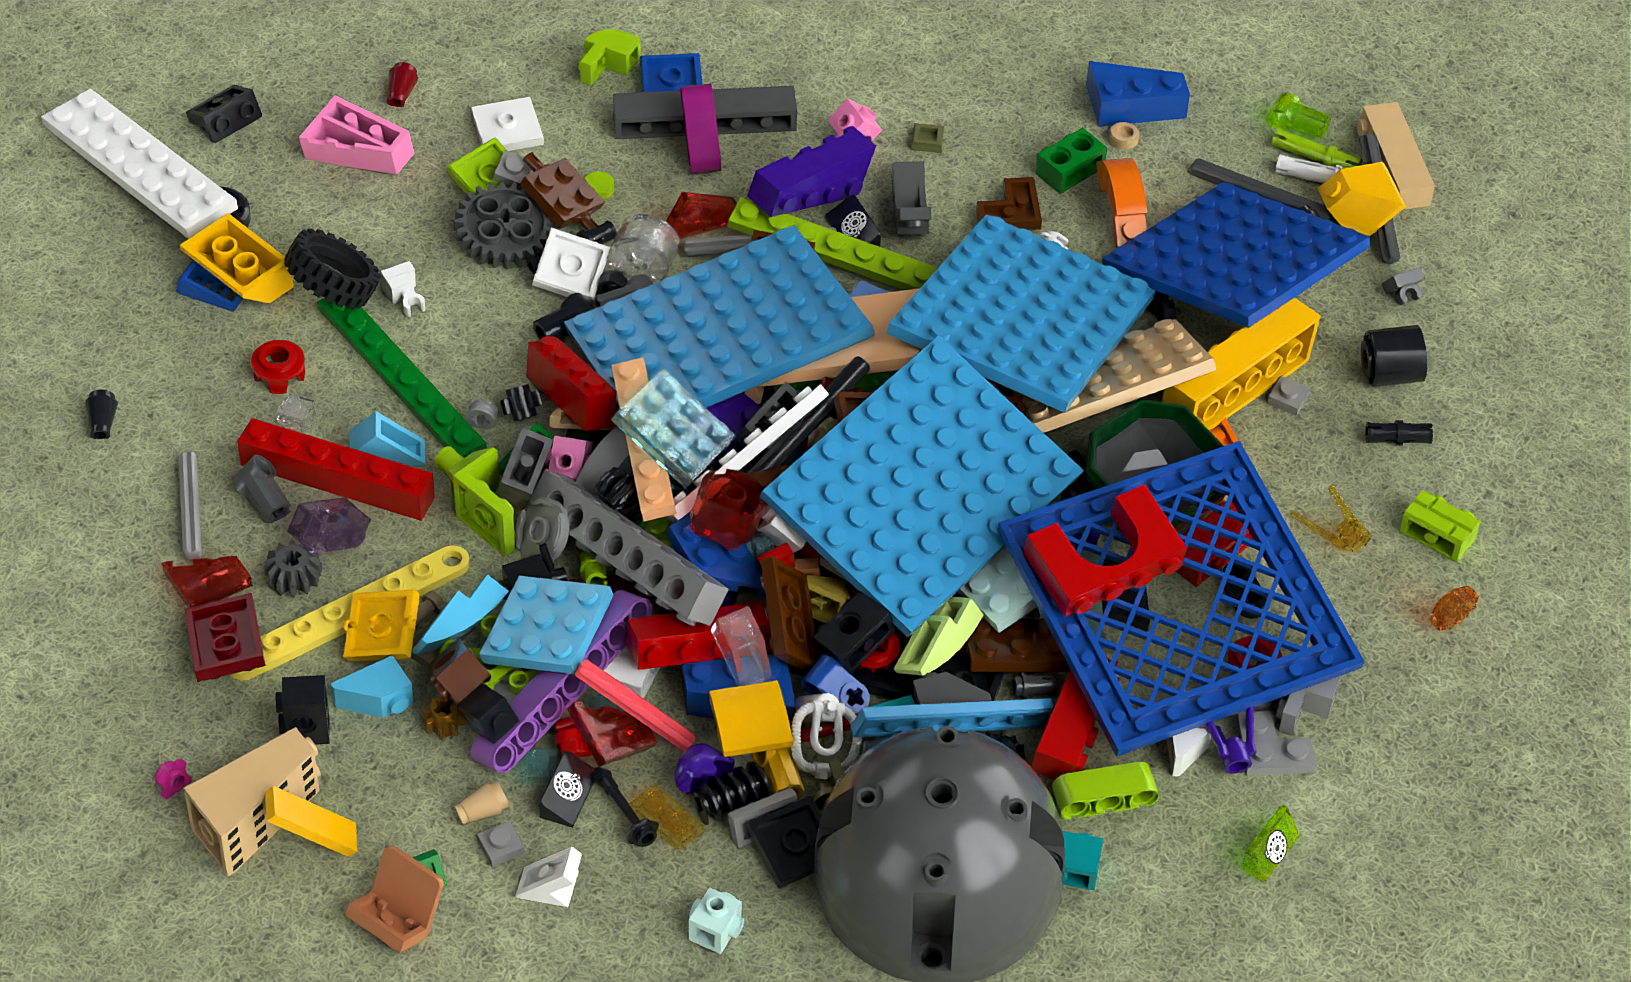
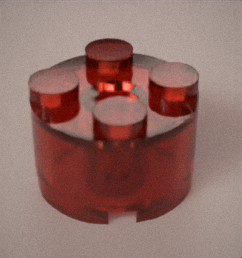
(727, 508)

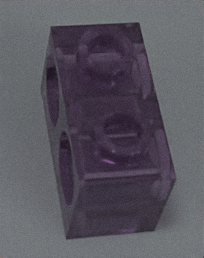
(329, 525)

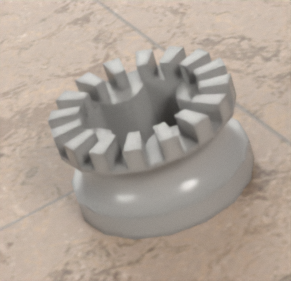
(482, 407)

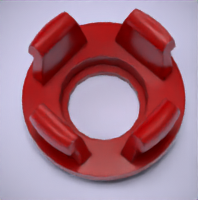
(278, 374)

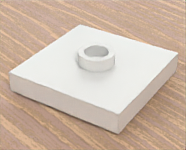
(510, 122)
(571, 265)

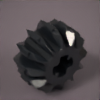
(619, 492)

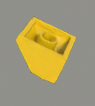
(1362, 197)

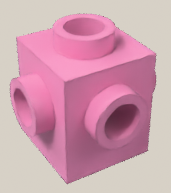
(859, 116)
(563, 450)

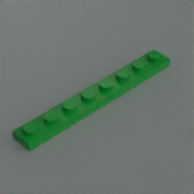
(403, 378)

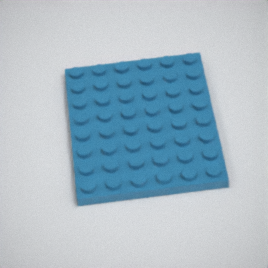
(1024, 311)
(727, 320)
(917, 483)

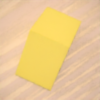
(826, 596)

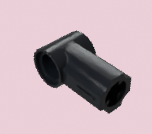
(553, 323)

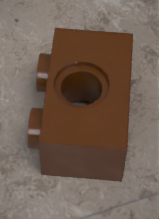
(457, 671)

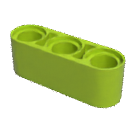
(1104, 789)

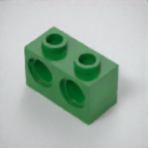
(1070, 160)

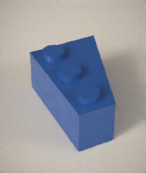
(1135, 94)
(711, 675)

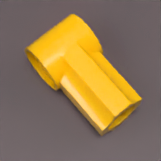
(780, 769)

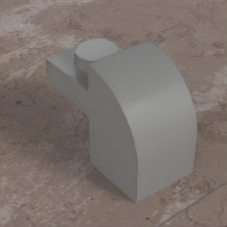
(1314, 699)

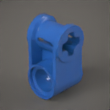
(830, 677)

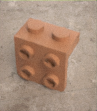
(400, 902)

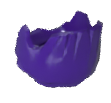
(698, 764)

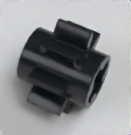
(521, 402)

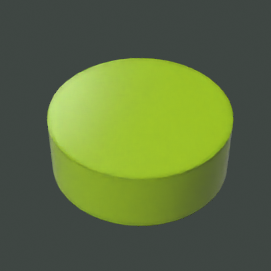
(602, 183)

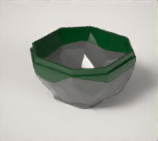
(1147, 439)

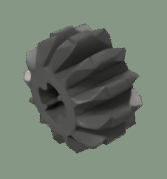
(292, 568)

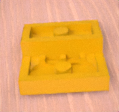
(751, 718)

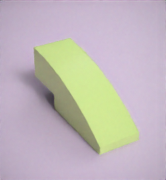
(939, 637)

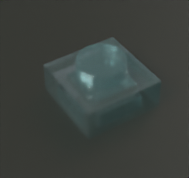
(538, 766)

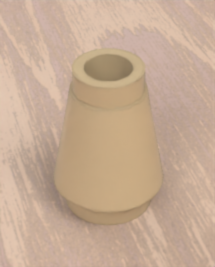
(483, 803)

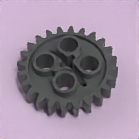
(501, 225)

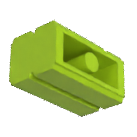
(1440, 525)

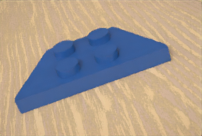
(726, 566)

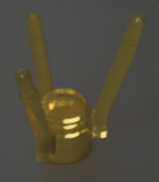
(1351, 531)

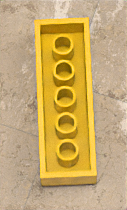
(1249, 364)

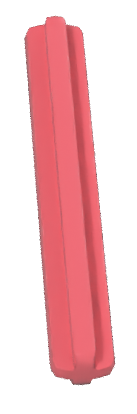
(635, 705)

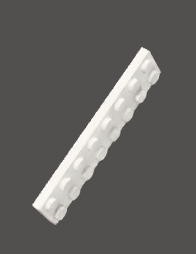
(139, 163)

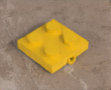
(381, 625)

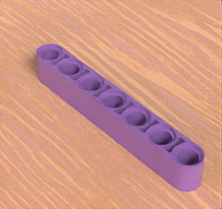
(553, 692)

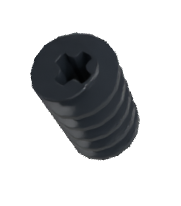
(730, 790)

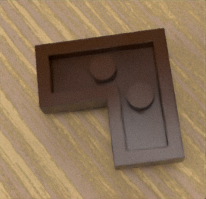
(1018, 208)

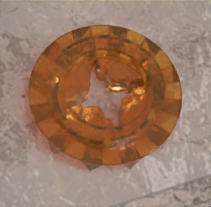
(1454, 607)

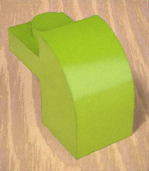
(608, 50)

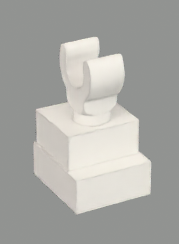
(399, 286)

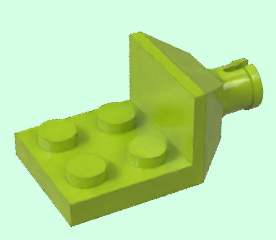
(473, 495)

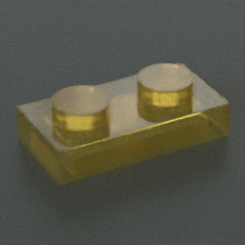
(675, 823)

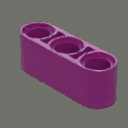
(700, 128)

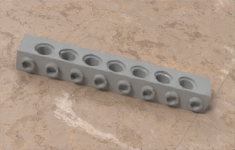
(634, 552)

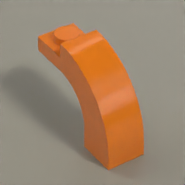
(1126, 196)

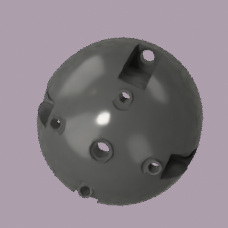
(994, 867)

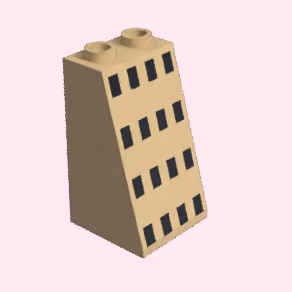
(230, 803)

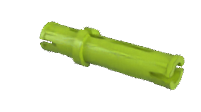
(1312, 150)

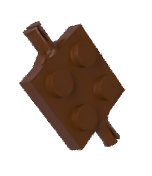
(561, 192)

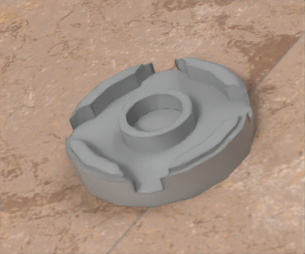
(542, 523)

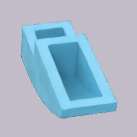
(461, 615)

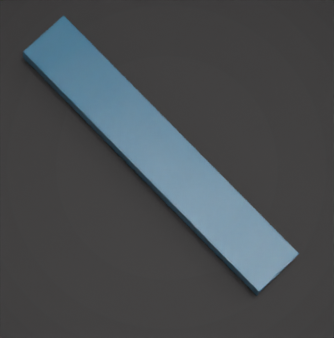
(960, 716)

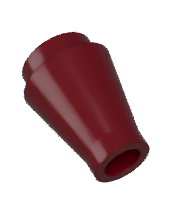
(401, 82)

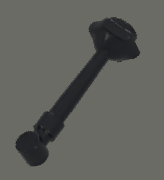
(643, 831)

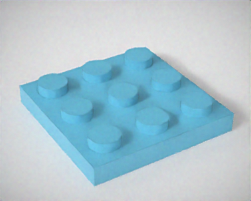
(546, 624)

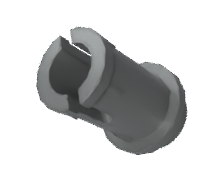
(1030, 685)

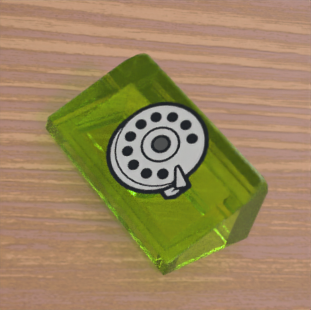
(1271, 845)

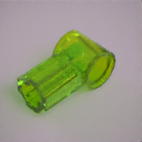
(1290, 113)

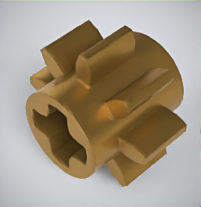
(443, 717)

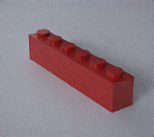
(339, 469)

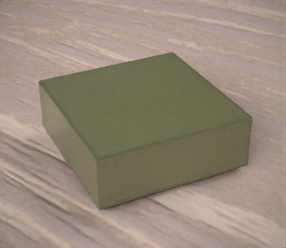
(927, 138)

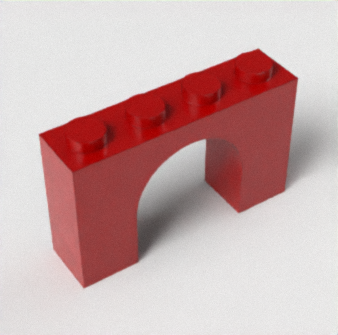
(1081, 584)

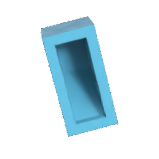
(388, 440)
(374, 689)

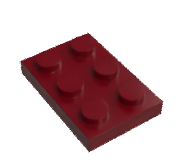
(224, 637)

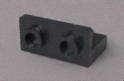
(226, 112)

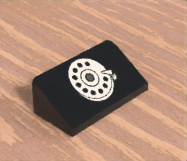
(854, 221)
(567, 790)

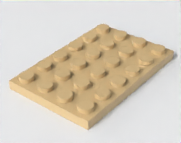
(1135, 368)

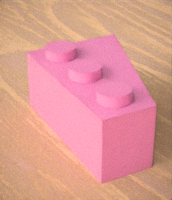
(356, 139)

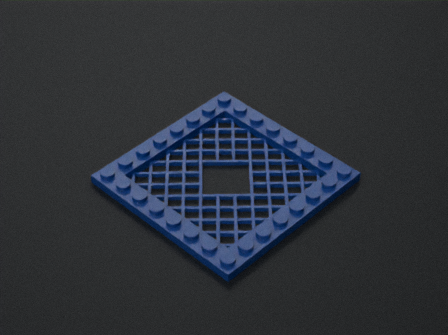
(1232, 474)

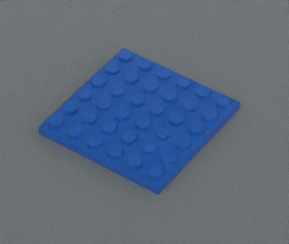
(1237, 253)

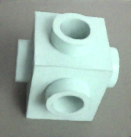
(715, 920)

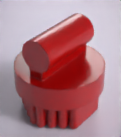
(570, 739)

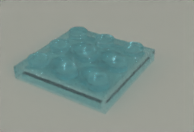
(673, 428)

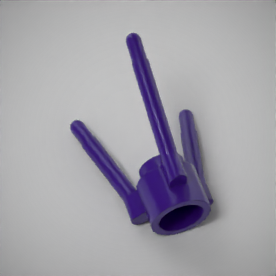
(1233, 751)

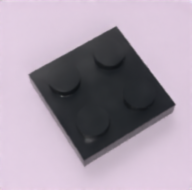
(788, 840)

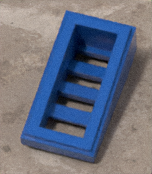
(198, 291)

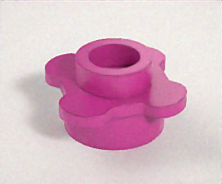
(172, 777)

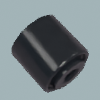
(1394, 356)

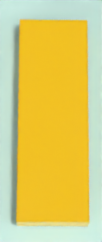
(311, 821)

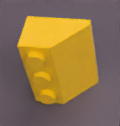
(240, 260)

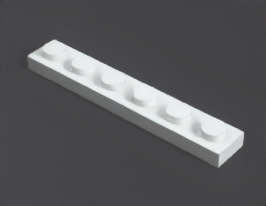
(755, 444)

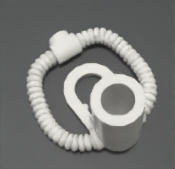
(816, 709)

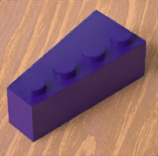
(814, 175)

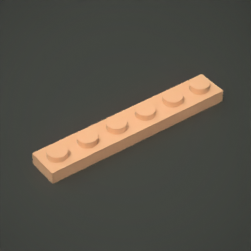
(650, 478)

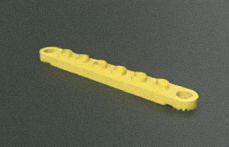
(327, 621)

